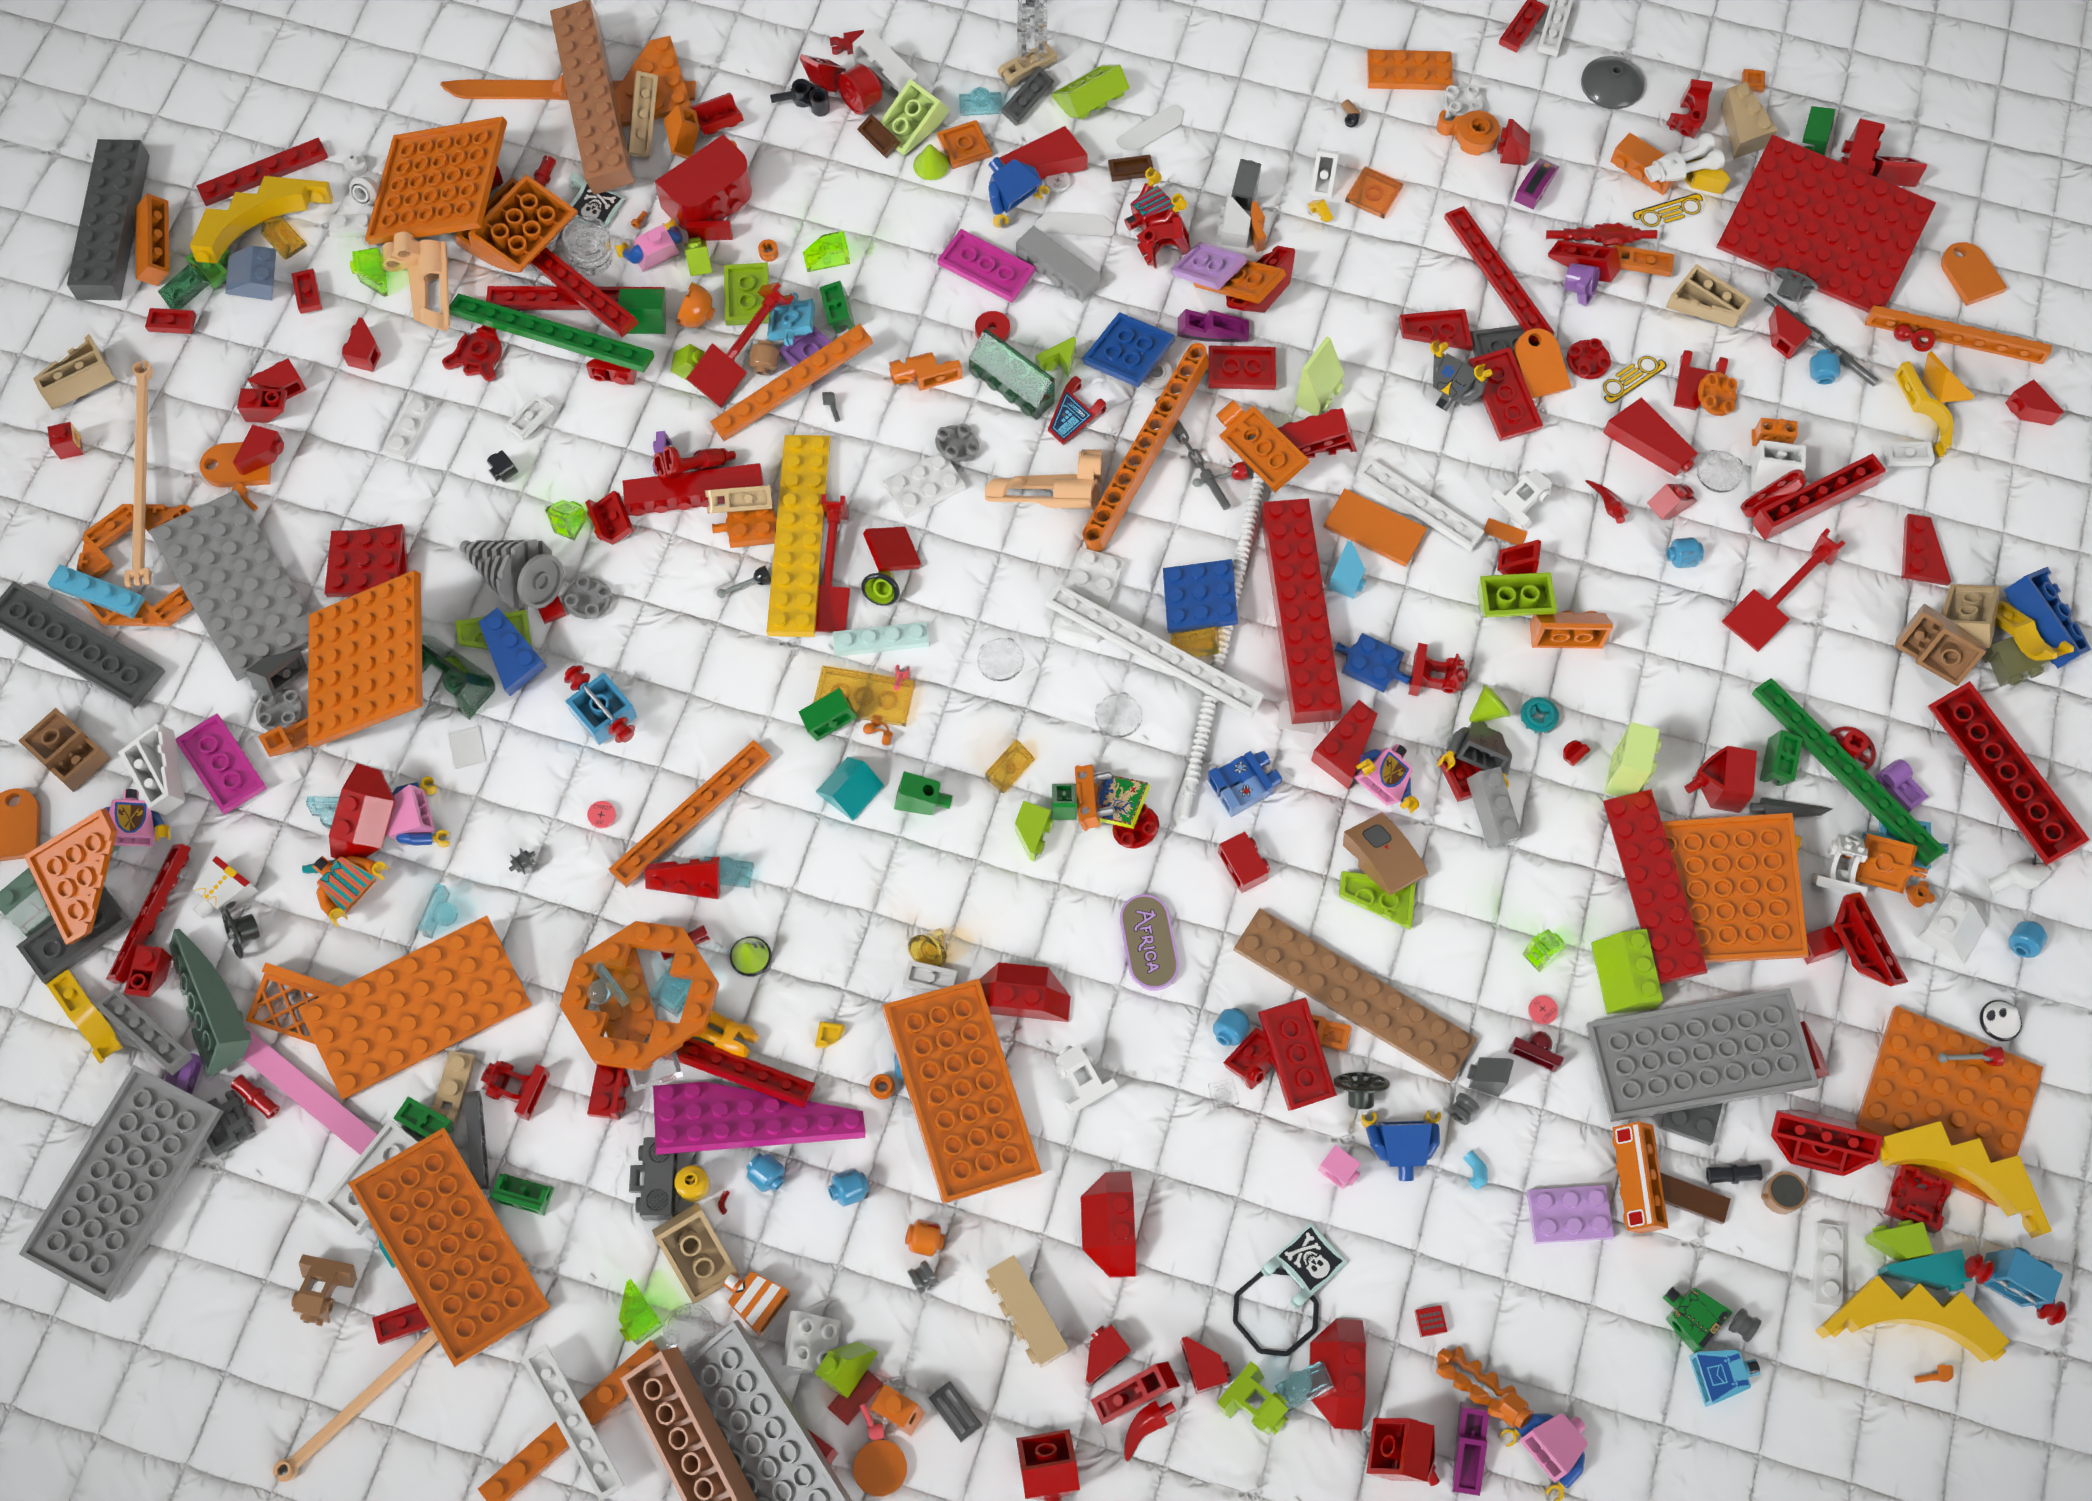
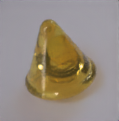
(929, 948)

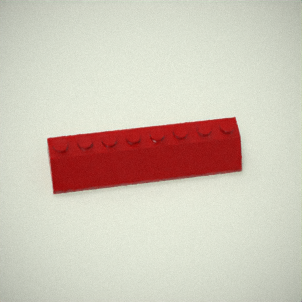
(2009, 774)

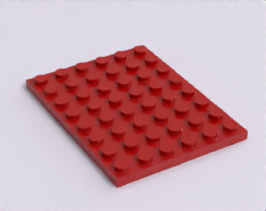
(1826, 223)

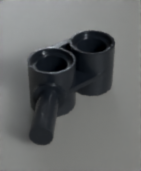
(804, 95)

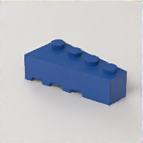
(2040, 601)

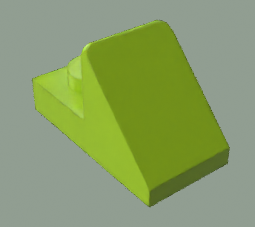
(1060, 354)

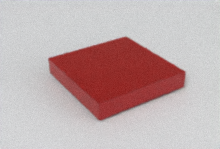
(892, 549)

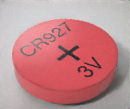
(601, 814)
(1543, 1010)

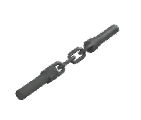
(1845, 358)
(1206, 474)

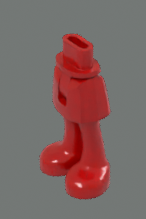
(670, 463)

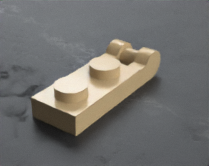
(1026, 69)
(739, 499)
(454, 1084)

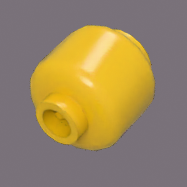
(695, 1191)

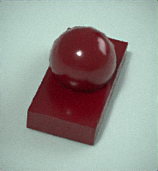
(1537, 1050)

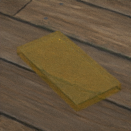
(869, 694)

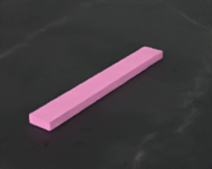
(308, 1095)

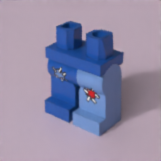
(1243, 781)

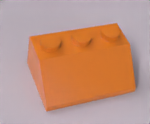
(1570, 630)

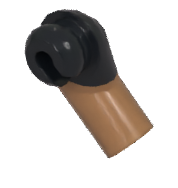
(1353, 113)

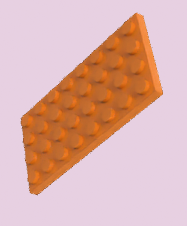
(414, 1007)
(961, 1091)
(449, 1247)

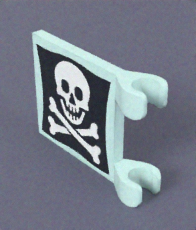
(601, 206)
(1308, 1261)

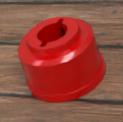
(859, 88)

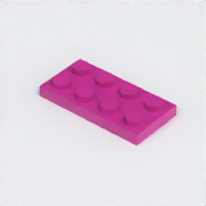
(986, 265)
(220, 764)

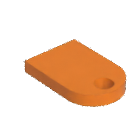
(1971, 274)
(1541, 364)
(226, 473)
(19, 824)

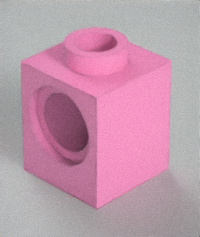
(1340, 1167)

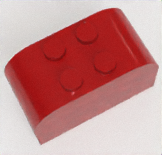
(706, 184)

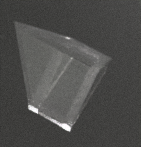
(662, 1070)

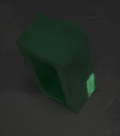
(184, 287)

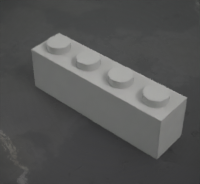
(1057, 264)

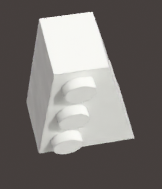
(888, 66)
(156, 768)

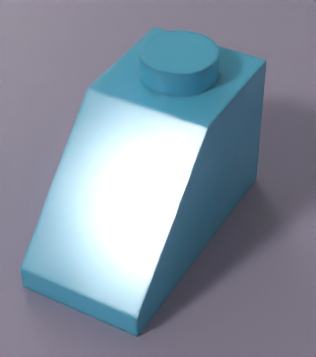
(1348, 573)

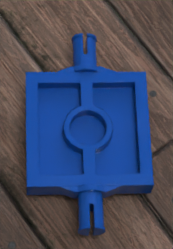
(1373, 662)

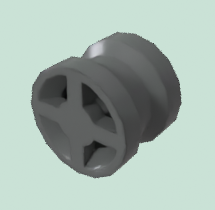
(1463, 1108)
(922, 1277)
(1745, 1325)

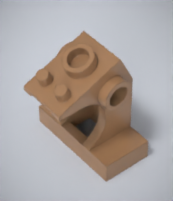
(313, 1305)

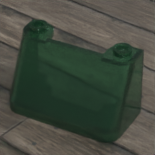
(462, 678)

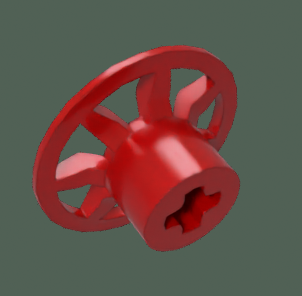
(1855, 744)

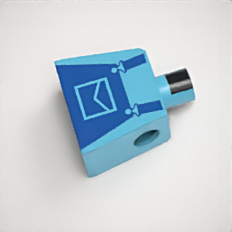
(1722, 1374)

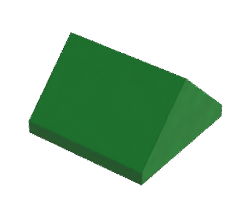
(647, 307)

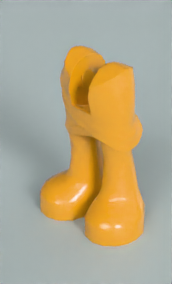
(731, 1029)

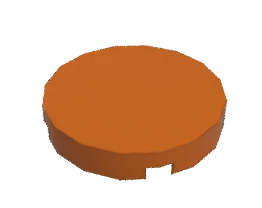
(880, 1468)

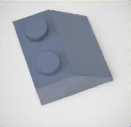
(251, 272)

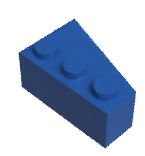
(511, 653)

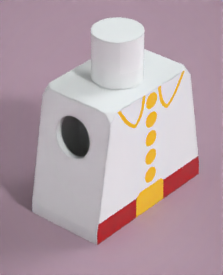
(220, 888)

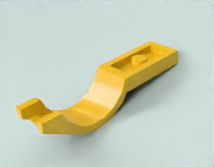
(1922, 403)
(2026, 634)
(85, 1015)

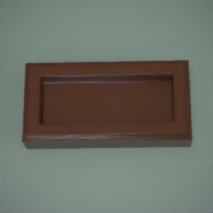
(878, 135)
(1129, 167)

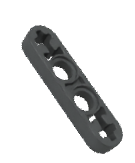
(476, 1138)

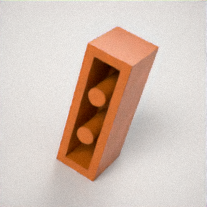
(1633, 156)

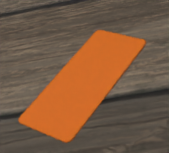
(1505, 532)

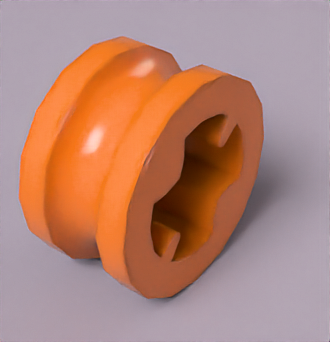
(765, 244)

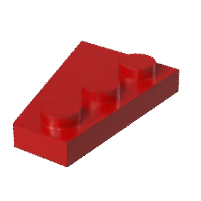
(1445, 326)
(1922, 552)
(690, 878)

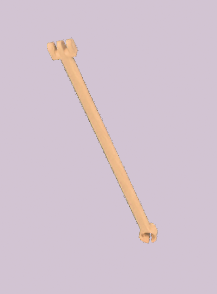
(140, 473)
(357, 1405)

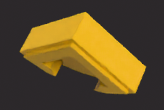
(1321, 209)
(828, 1034)

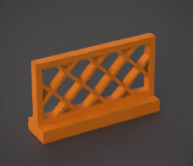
(294, 981)

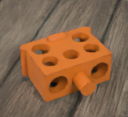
(1775, 431)

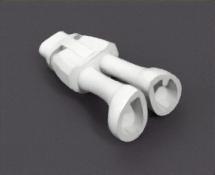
(1673, 166)

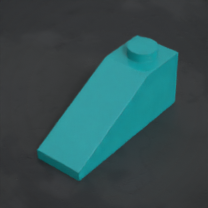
(1932, 1271)

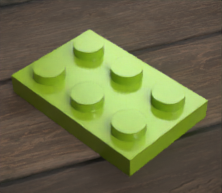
(741, 290)

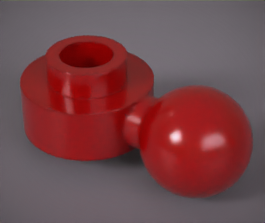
(1904, 332)

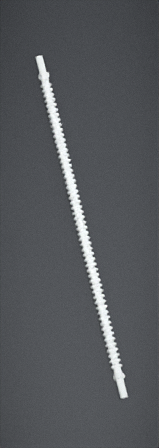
(1224, 637)

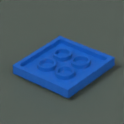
(1128, 349)
(1200, 596)

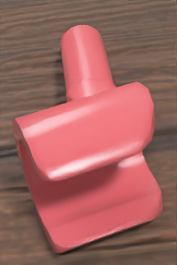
(900, 676)
(874, 1430)

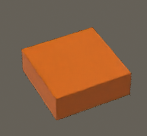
(1755, 79)

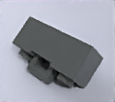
(659, 1189)

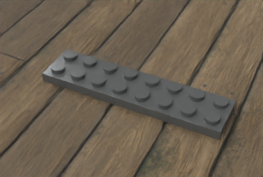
(77, 645)

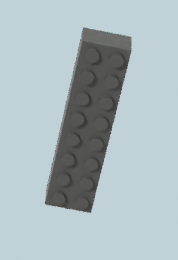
(108, 220)

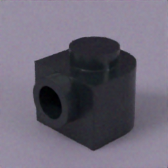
(501, 466)

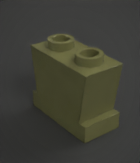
(2011, 664)

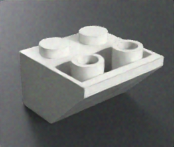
(1774, 460)

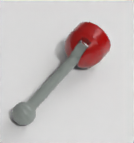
(1237, 472)
(1991, 1056)

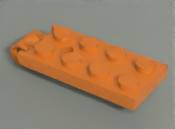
(1269, 453)

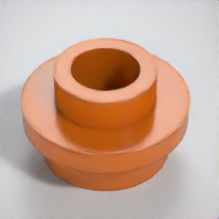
(882, 1079)

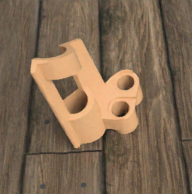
(425, 262)
(1069, 492)

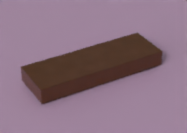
(1694, 1199)

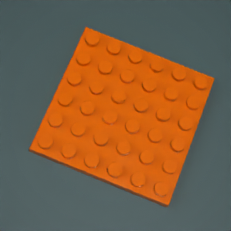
(437, 180)
(365, 659)
(1741, 885)
(1967, 1096)

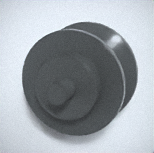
(522, 861)

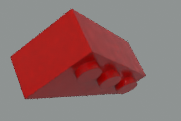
(1321, 433)
(1345, 743)

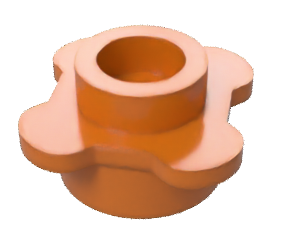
(1917, 900)

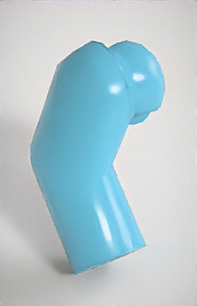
(1480, 1170)

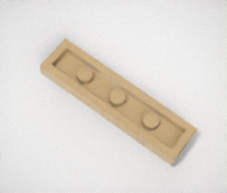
(642, 114)

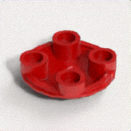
(1588, 359)
(1142, 833)

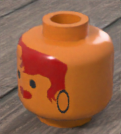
(924, 1237)

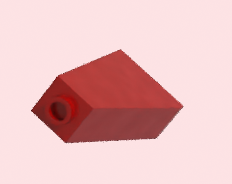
(1051, 154)
(1651, 437)

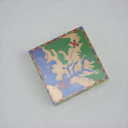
(1125, 796)

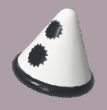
(2000, 1020)

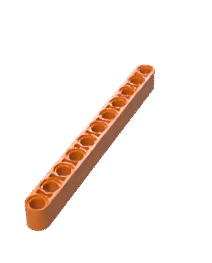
(1145, 457)

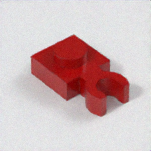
(845, 43)

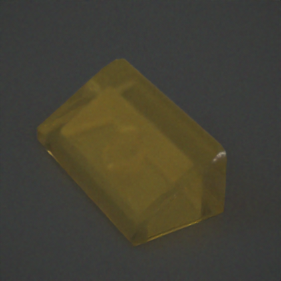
(282, 237)
(1197, 642)
(1009, 766)

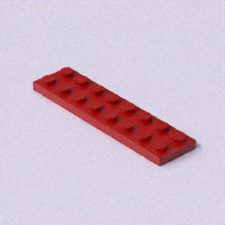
(1655, 885)

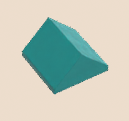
(851, 787)

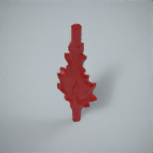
(1606, 233)

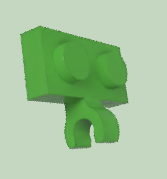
(214, 272)

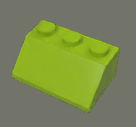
(1092, 90)
(1516, 595)
(1627, 972)

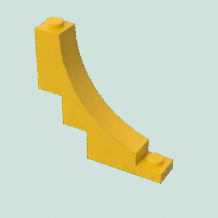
(274, 198)
(2002, 1180)
(1956, 1318)

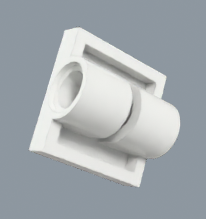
(809, 1341)

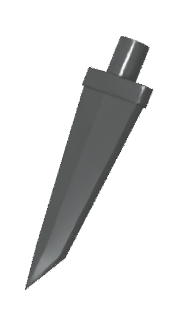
(1773, 806)

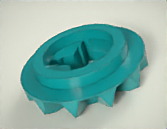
(1544, 707)

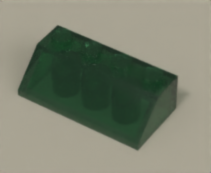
(1012, 375)

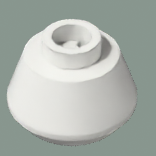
(364, 190)

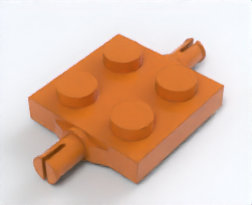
(749, 527)
(1888, 864)

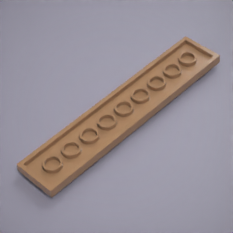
(1355, 994)

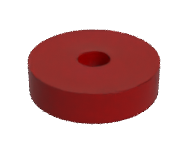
(993, 319)

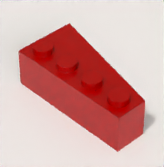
(1863, 146)

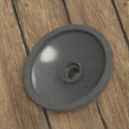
(1612, 82)

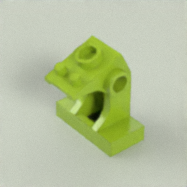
(1269, 1415)

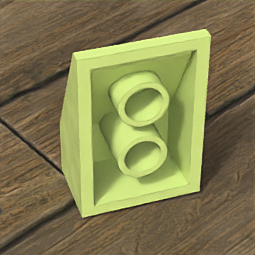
(913, 116)
(1320, 379)

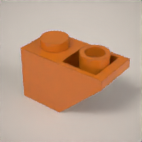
(682, 130)

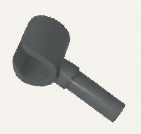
(829, 399)

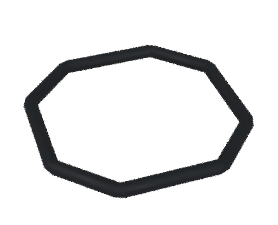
(1247, 1335)

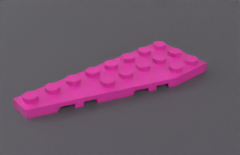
(728, 1117)

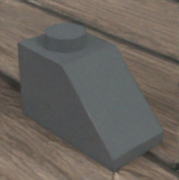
(276, 671)
(1490, 1075)

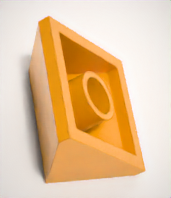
(1943, 382)

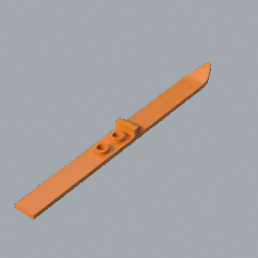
(522, 89)

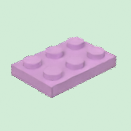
(1209, 265)
(1570, 1214)

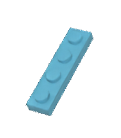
(96, 591)

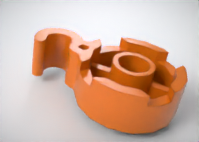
(1474, 131)

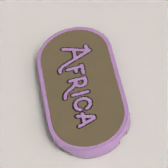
(1149, 942)

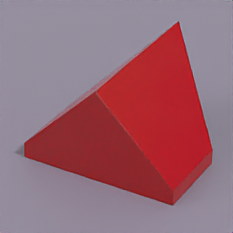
(1520, 558)

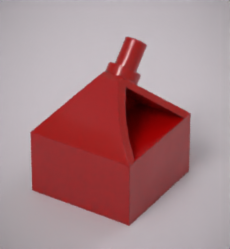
(1726, 779)
(1402, 1450)
(1048, 1465)

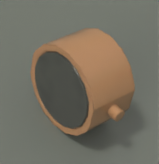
(1784, 1193)

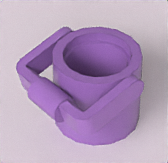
(1583, 281)

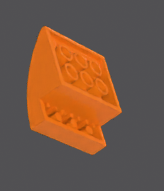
(517, 225)

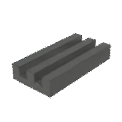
(968, 1430)

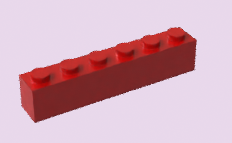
(686, 489)
(1818, 496)

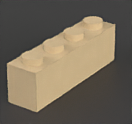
(1026, 1311)

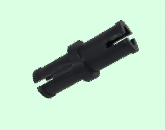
(1734, 1173)

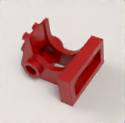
(1696, 100)
(1163, 235)
(1422, 666)
(497, 1077)

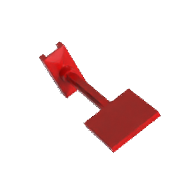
(717, 372)
(832, 601)
(1759, 619)

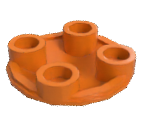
(1717, 393)

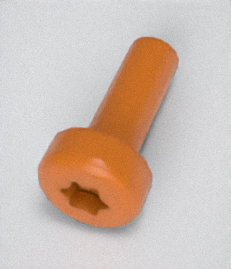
(636, 222)

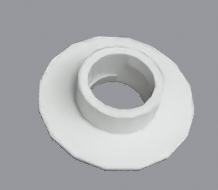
(1159, 382)

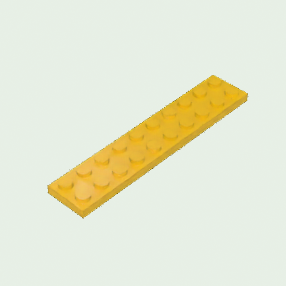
(798, 536)

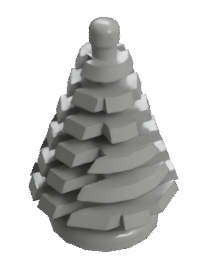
(517, 570)

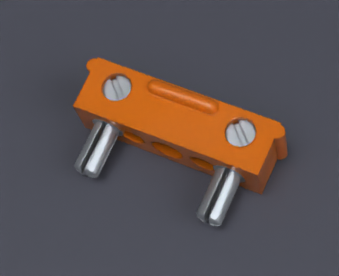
(1087, 796)

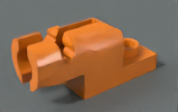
(925, 371)

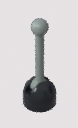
(760, 576)

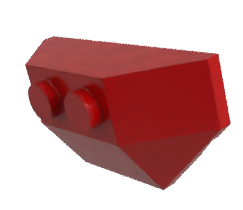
(1280, 257)
(361, 814)
(1866, 943)
(1025, 992)
(1824, 1142)
(1110, 1224)
(1344, 1355)

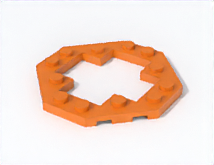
(95, 563)
(665, 1035)

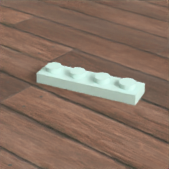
(880, 639)

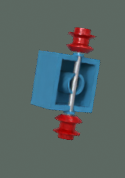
(599, 706)
(2020, 1280)

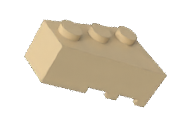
(1746, 121)
(1709, 298)
(74, 375)

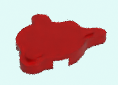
(477, 353)

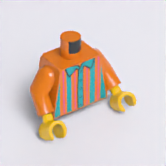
(345, 883)

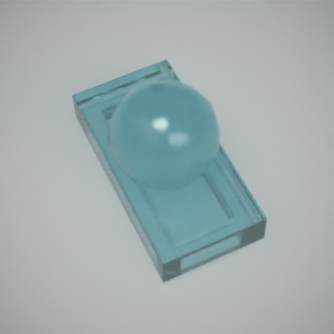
(980, 102)
(323, 807)
(734, 872)
(437, 911)
(605, 987)
(1304, 1385)

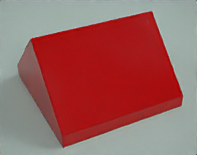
(1899, 170)

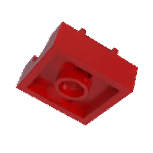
(1907, 1197)

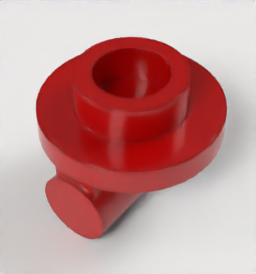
(1574, 752)

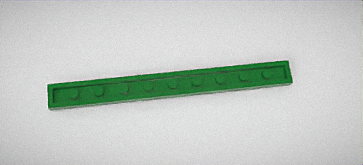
(551, 333)
(1848, 771)

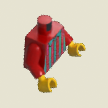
(1153, 205)

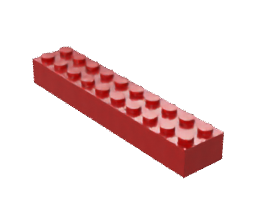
(1300, 611)

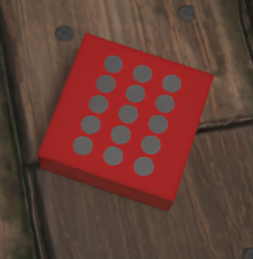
(1430, 1321)

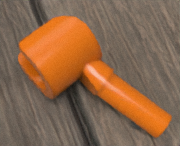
(242, 490)
(1944, 1374)

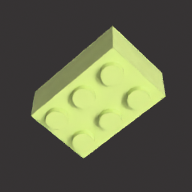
(1633, 760)

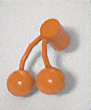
(869, 728)

